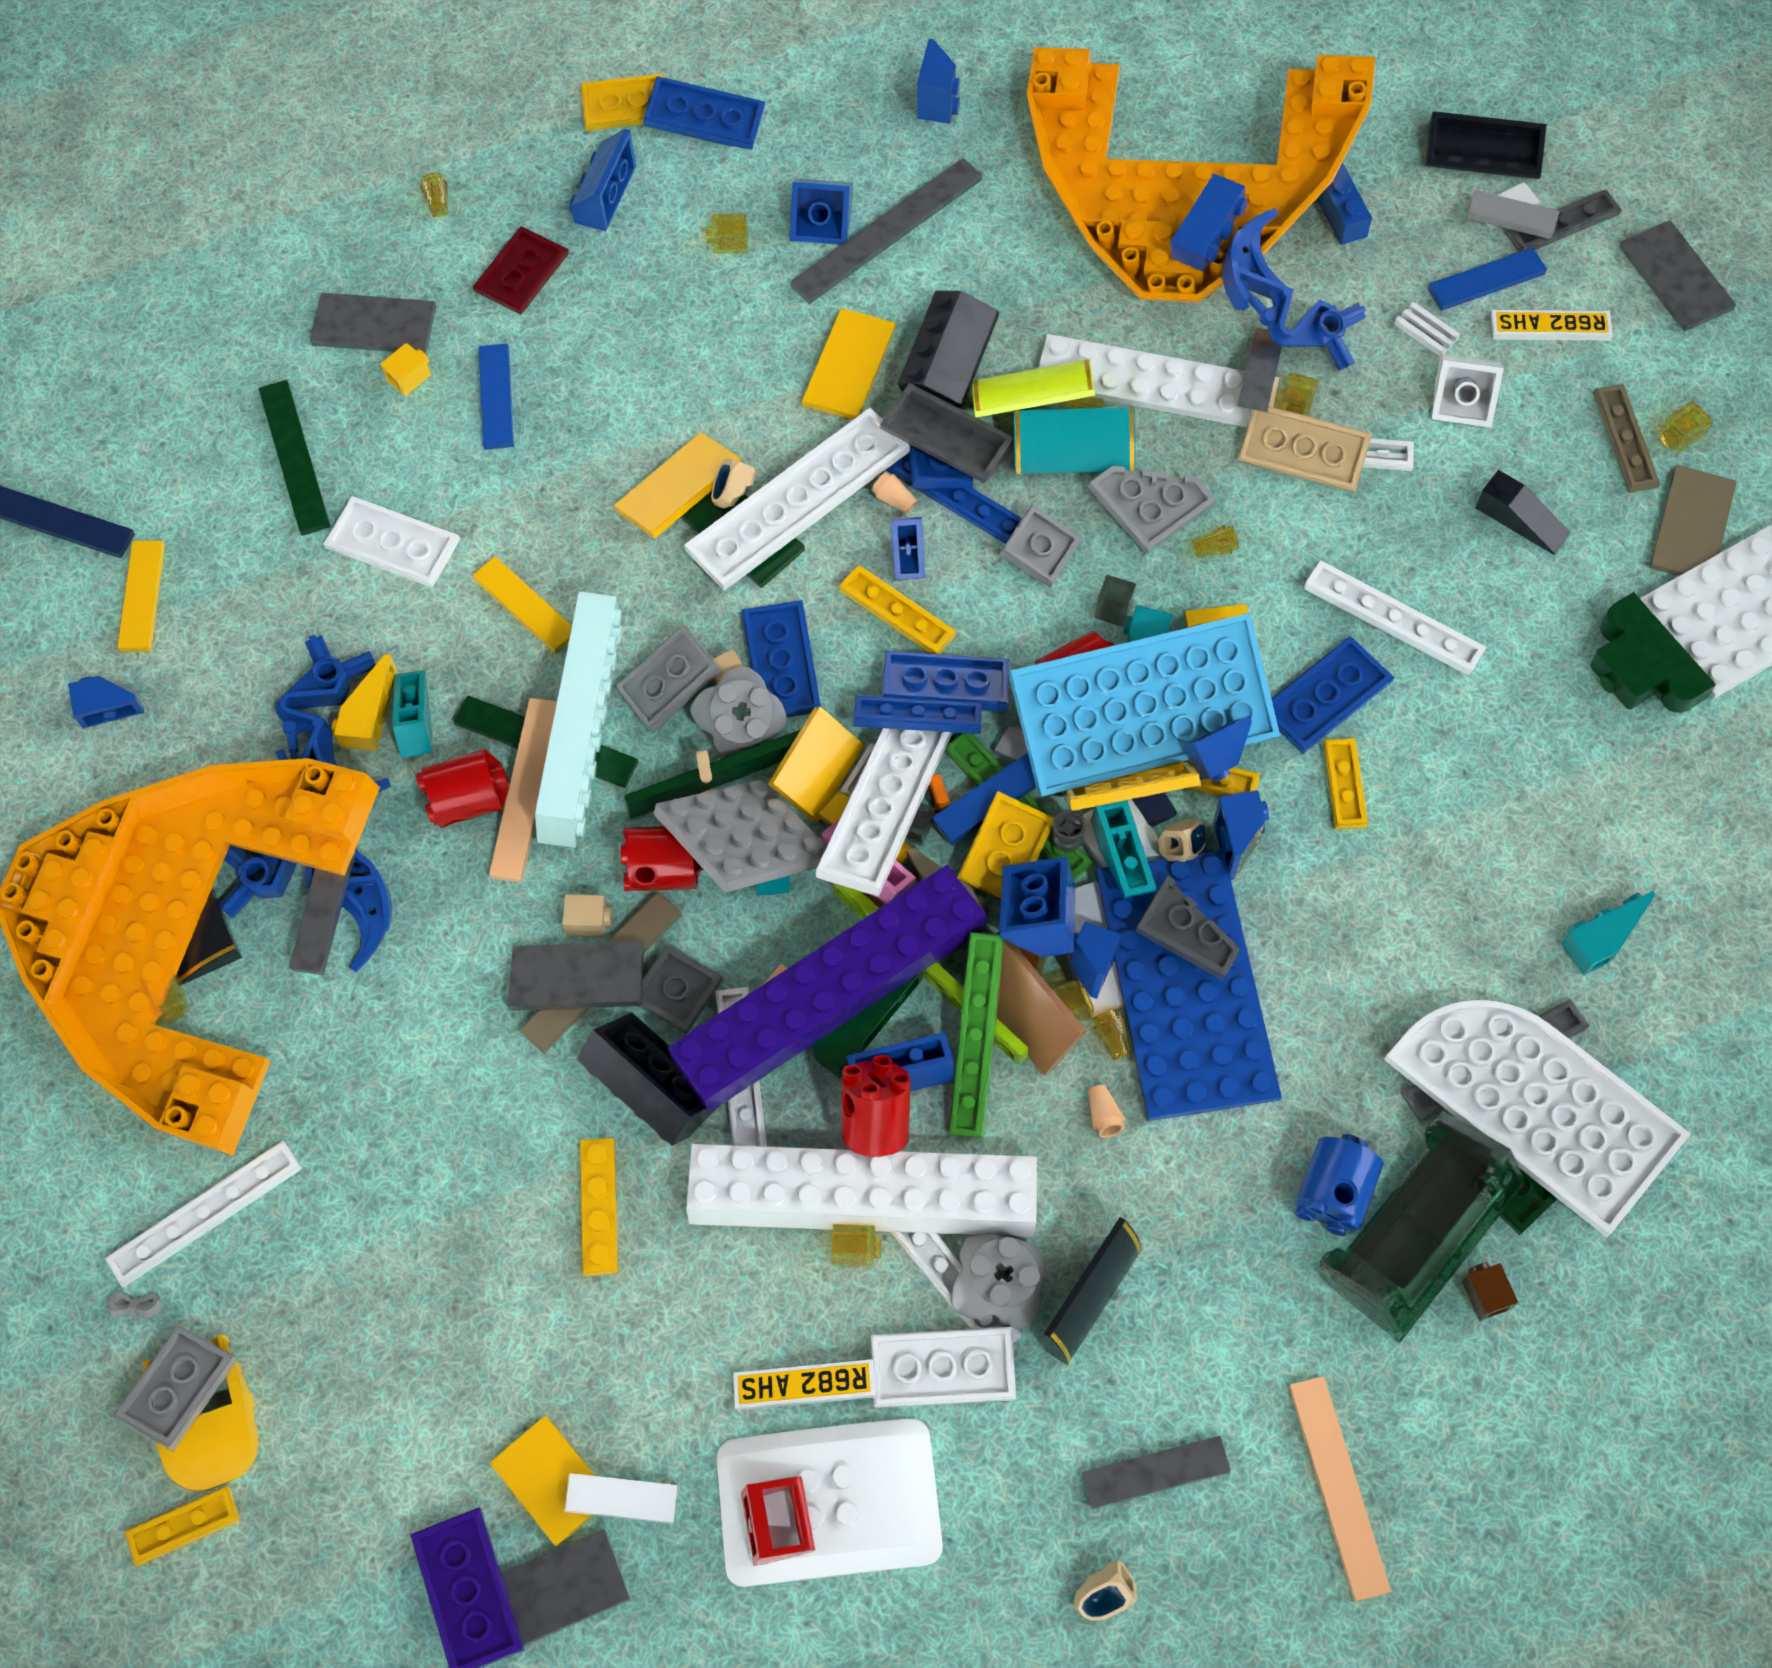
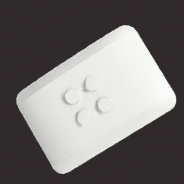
(864, 1493)

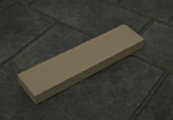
(1626, 438)

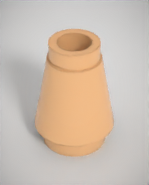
(894, 493)
(1105, 1113)

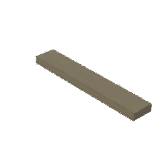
(646, 926)

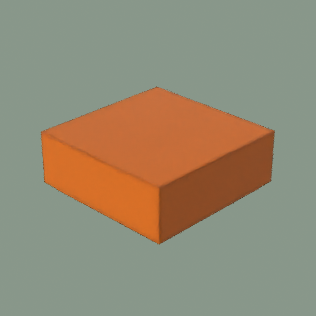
(938, 793)

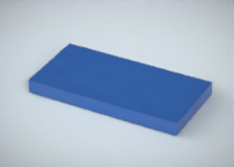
(704, 113)
(783, 654)
(947, 678)
(1328, 694)

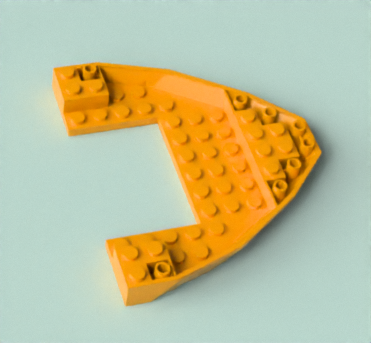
(1137, 206)
(119, 901)

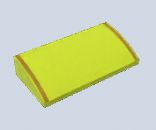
(1033, 388)

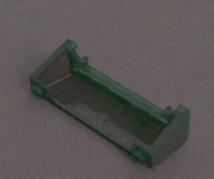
(1425, 1226)

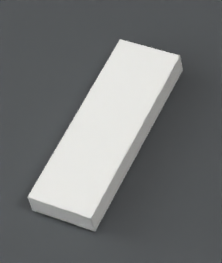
(620, 1498)

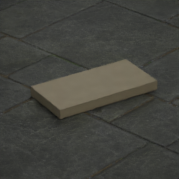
(1692, 520)

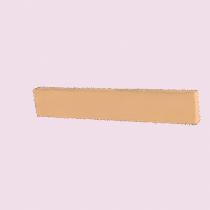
(519, 811)
(1339, 1489)

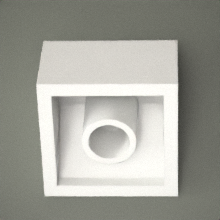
(1466, 390)

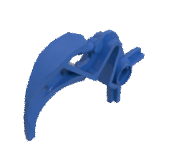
(1250, 272)
(314, 692)
(278, 875)

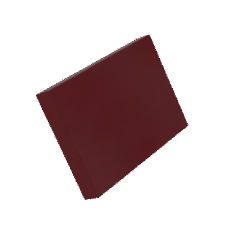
(520, 270)

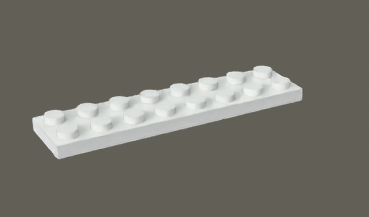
(1157, 380)
(795, 499)
(882, 809)

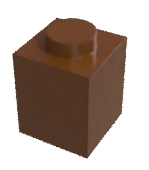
(1489, 1290)

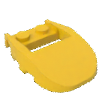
(219, 1442)

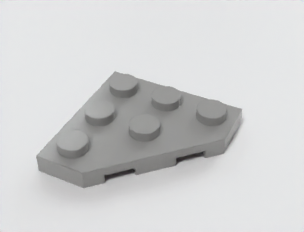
(1151, 503)

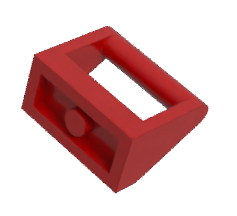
(757, 1521)

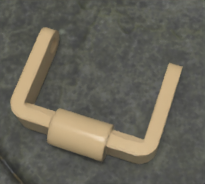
(704, 767)

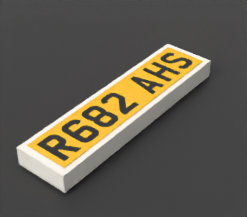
(1551, 325)
(805, 1384)

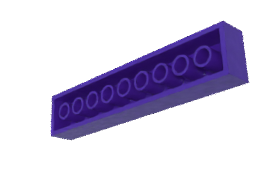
(827, 988)

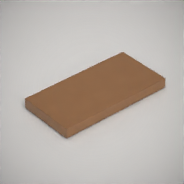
(1035, 1011)

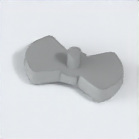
(121, 1305)

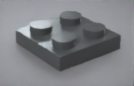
(678, 989)

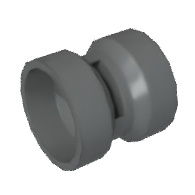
(1069, 823)

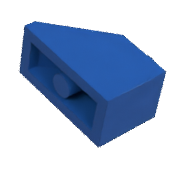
(101, 701)
(1219, 750)
(1093, 956)

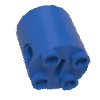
(1339, 1183)

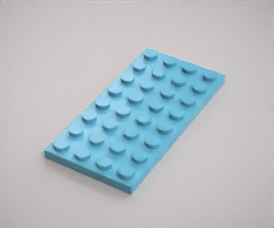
(1140, 702)

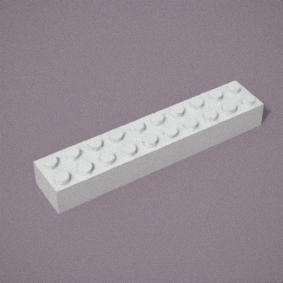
(842, 1187)

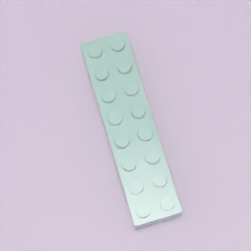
(578, 720)

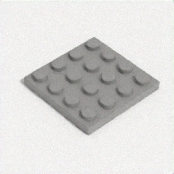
(742, 834)

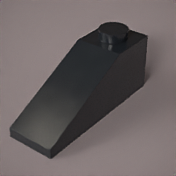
(1522, 512)

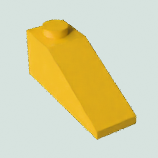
(365, 710)

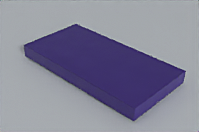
(467, 1591)

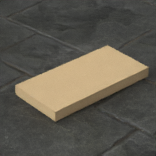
(1305, 448)

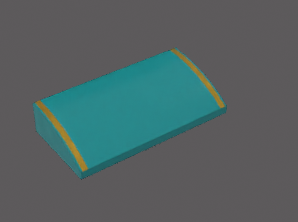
(1074, 439)

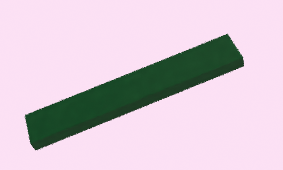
(294, 458)
(508, 726)
(722, 772)

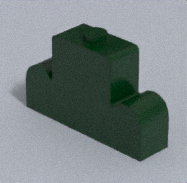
(1647, 660)
(860, 1030)

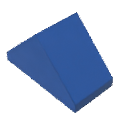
(908, 548)

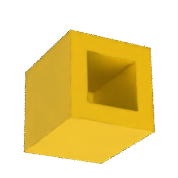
(406, 368)

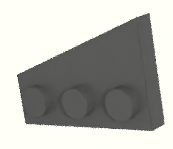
(1185, 931)

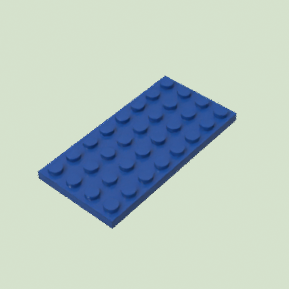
(1191, 1034)

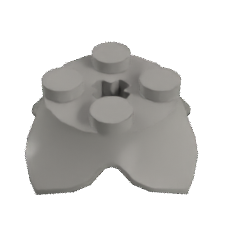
(714, 711)
(981, 1294)

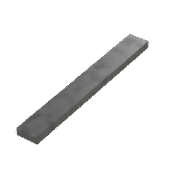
(885, 231)

